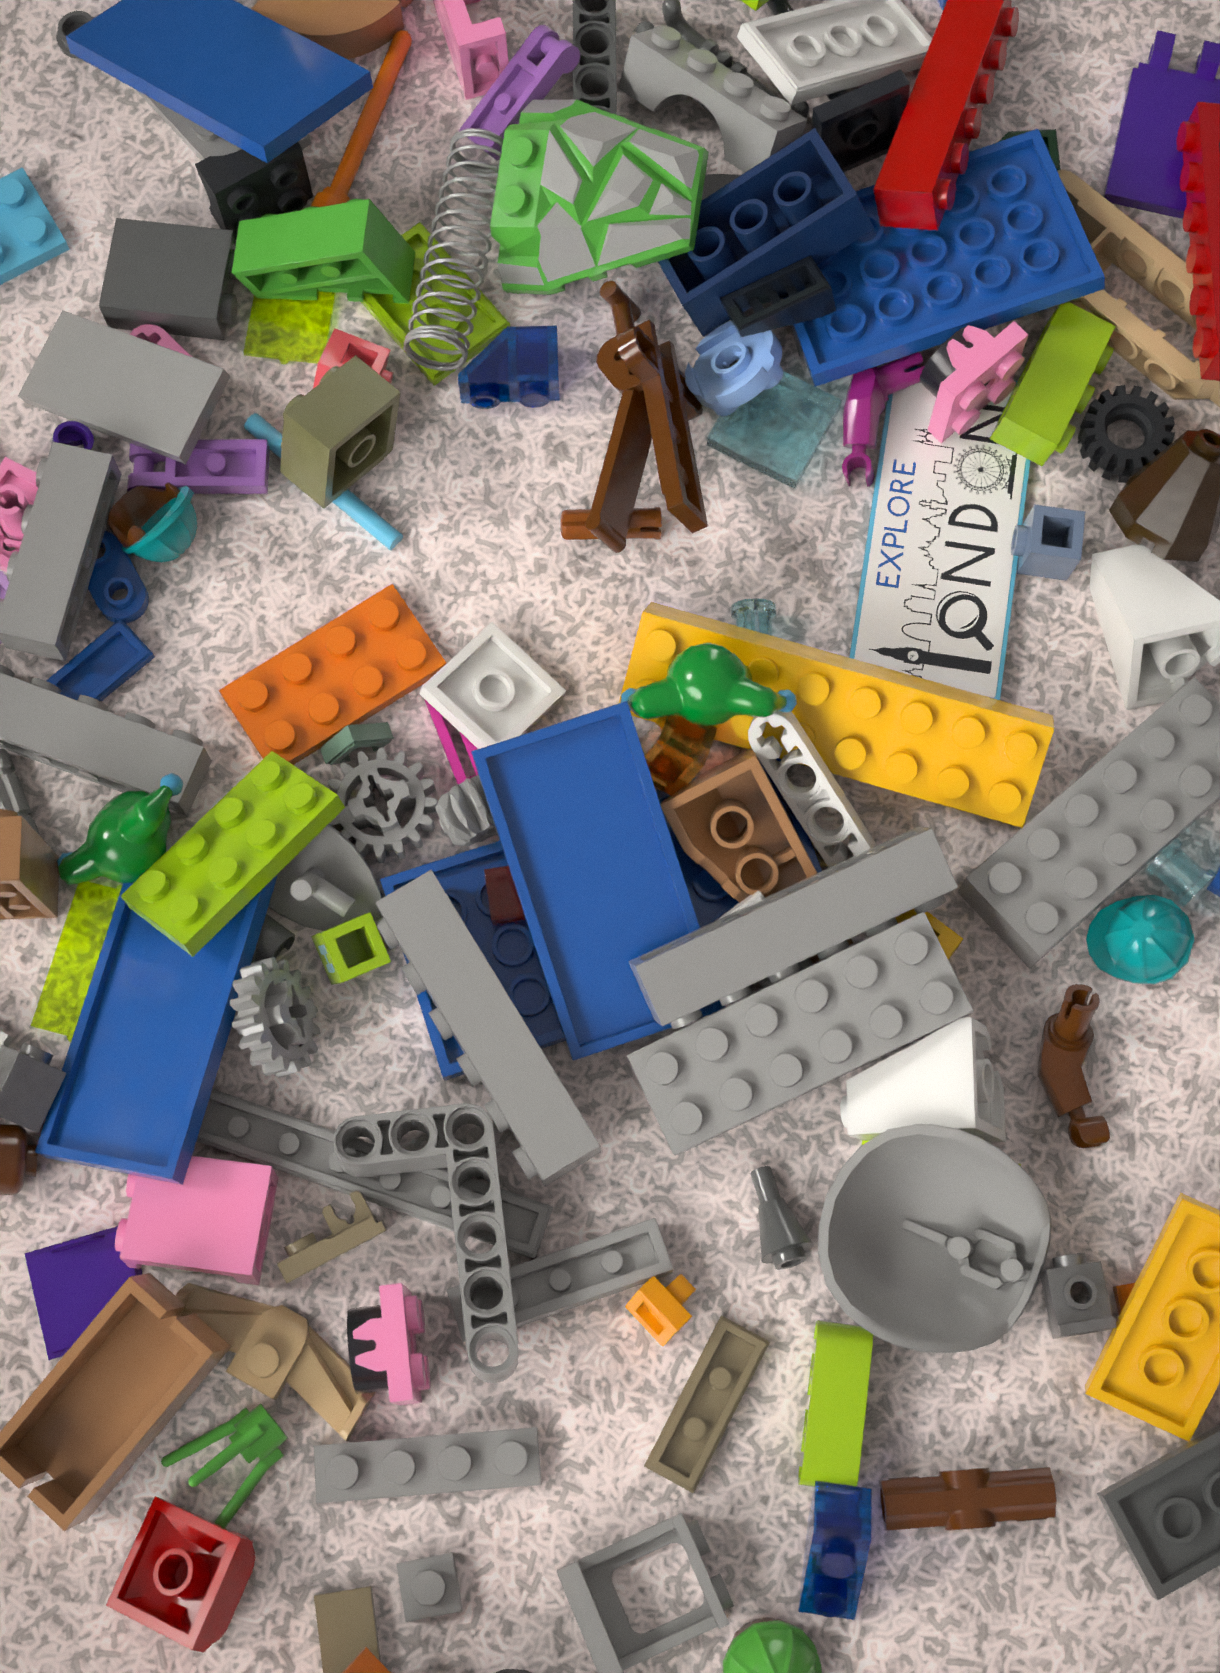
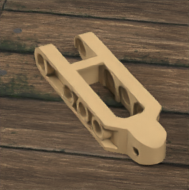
(1155, 268)

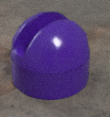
(73, 434)

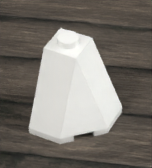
(1153, 623)
(930, 1082)

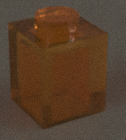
(676, 751)

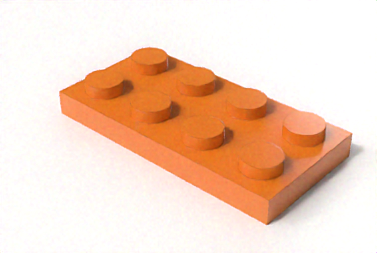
(334, 677)

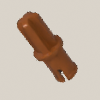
(643, 524)

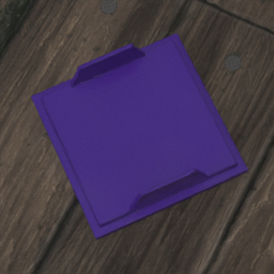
(74, 1284)

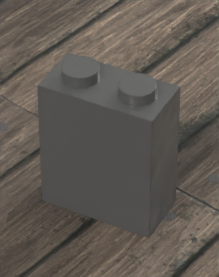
(170, 278)

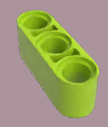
(836, 1404)

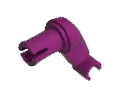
(865, 404)

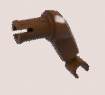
(1061, 1057)

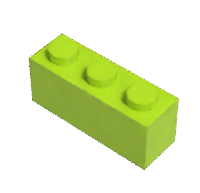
(1054, 384)

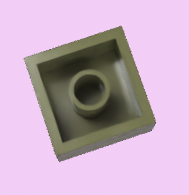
(338, 430)

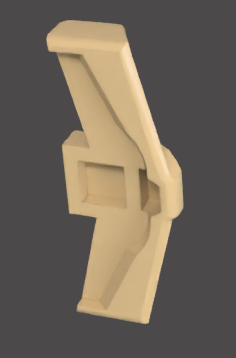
(279, 1348)

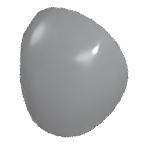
(933, 1239)

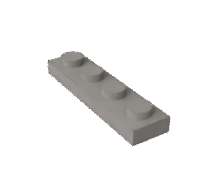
(576, 1275)
(427, 1465)

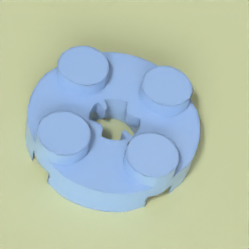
(728, 387)

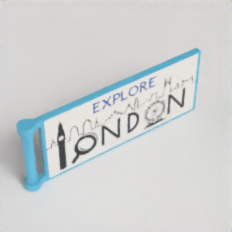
(940, 549)

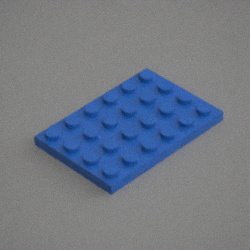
(995, 258)

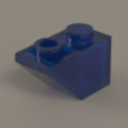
(514, 368)
(836, 1550)

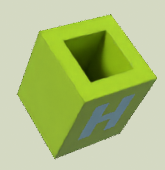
(351, 949)

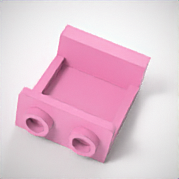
(476, 49)
(206, 1225)

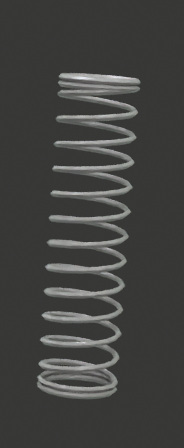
(429, 331)

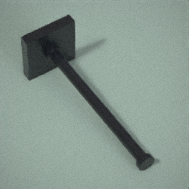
(859, 122)

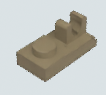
(310, 1253)

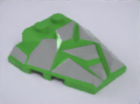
(590, 196)

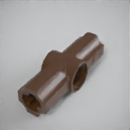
(967, 1498)

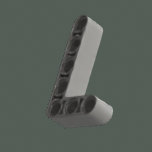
(468, 1213)

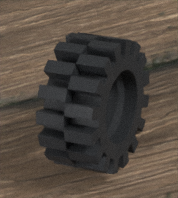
(1124, 407)

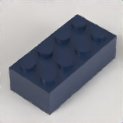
(764, 222)

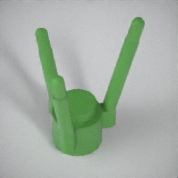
(254, 1437)

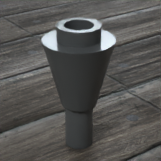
(781, 1234)

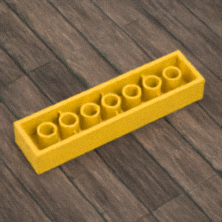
(870, 718)

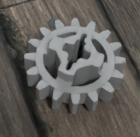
(400, 798)
(275, 1017)

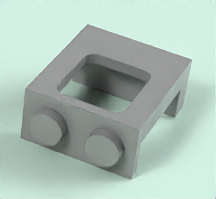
(601, 1615)

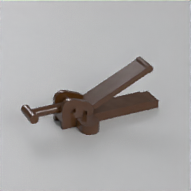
(651, 408)

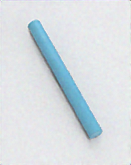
(346, 501)

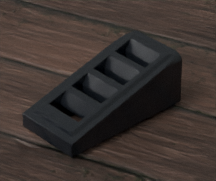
(807, 299)

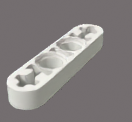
(807, 800)

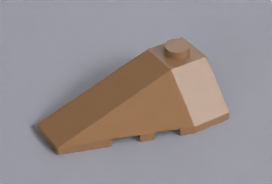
(739, 830)

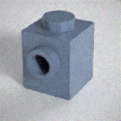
(1049, 542)

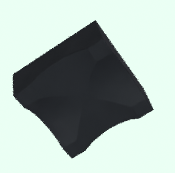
(248, 188)

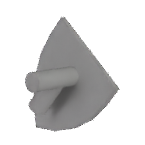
(326, 884)

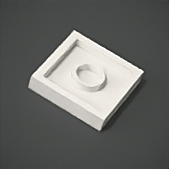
(492, 689)

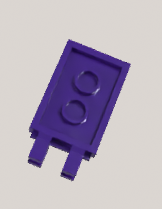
(1157, 101)

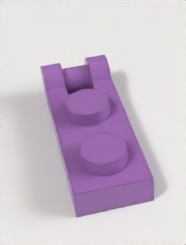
(522, 83)
(212, 468)

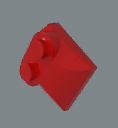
(183, 1576)

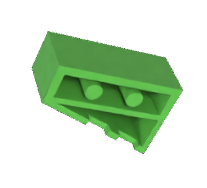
(324, 250)

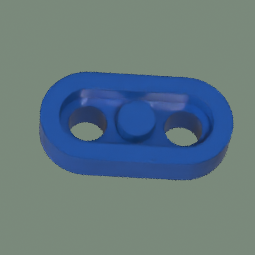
(113, 573)

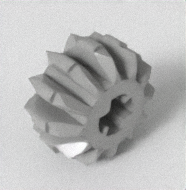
(466, 813)

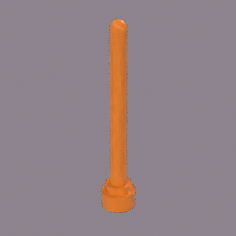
(366, 124)

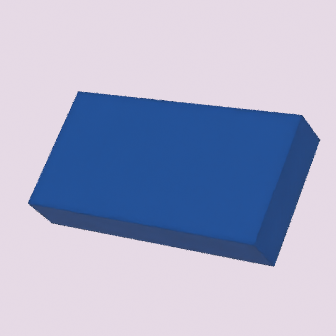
(103, 664)

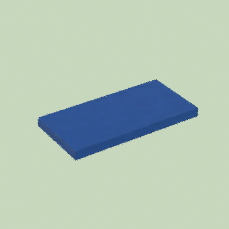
(223, 69)
(589, 868)
(149, 1046)

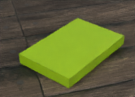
(396, 316)

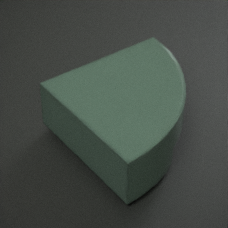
(353, 737)

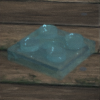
(777, 429)

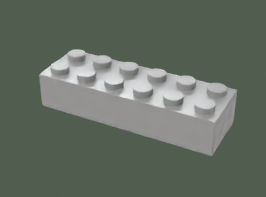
(1102, 827)
(800, 1033)

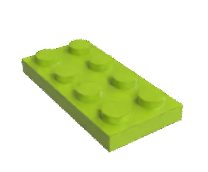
(232, 852)

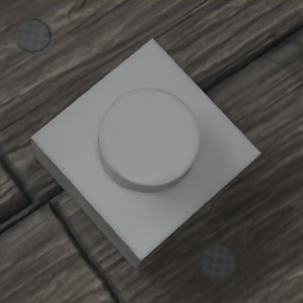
(429, 1587)

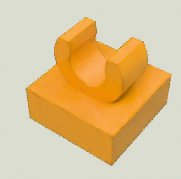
(661, 1308)

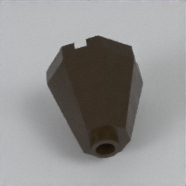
(1174, 498)

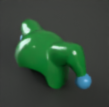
(707, 689)
(124, 836)

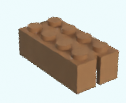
(108, 1399)

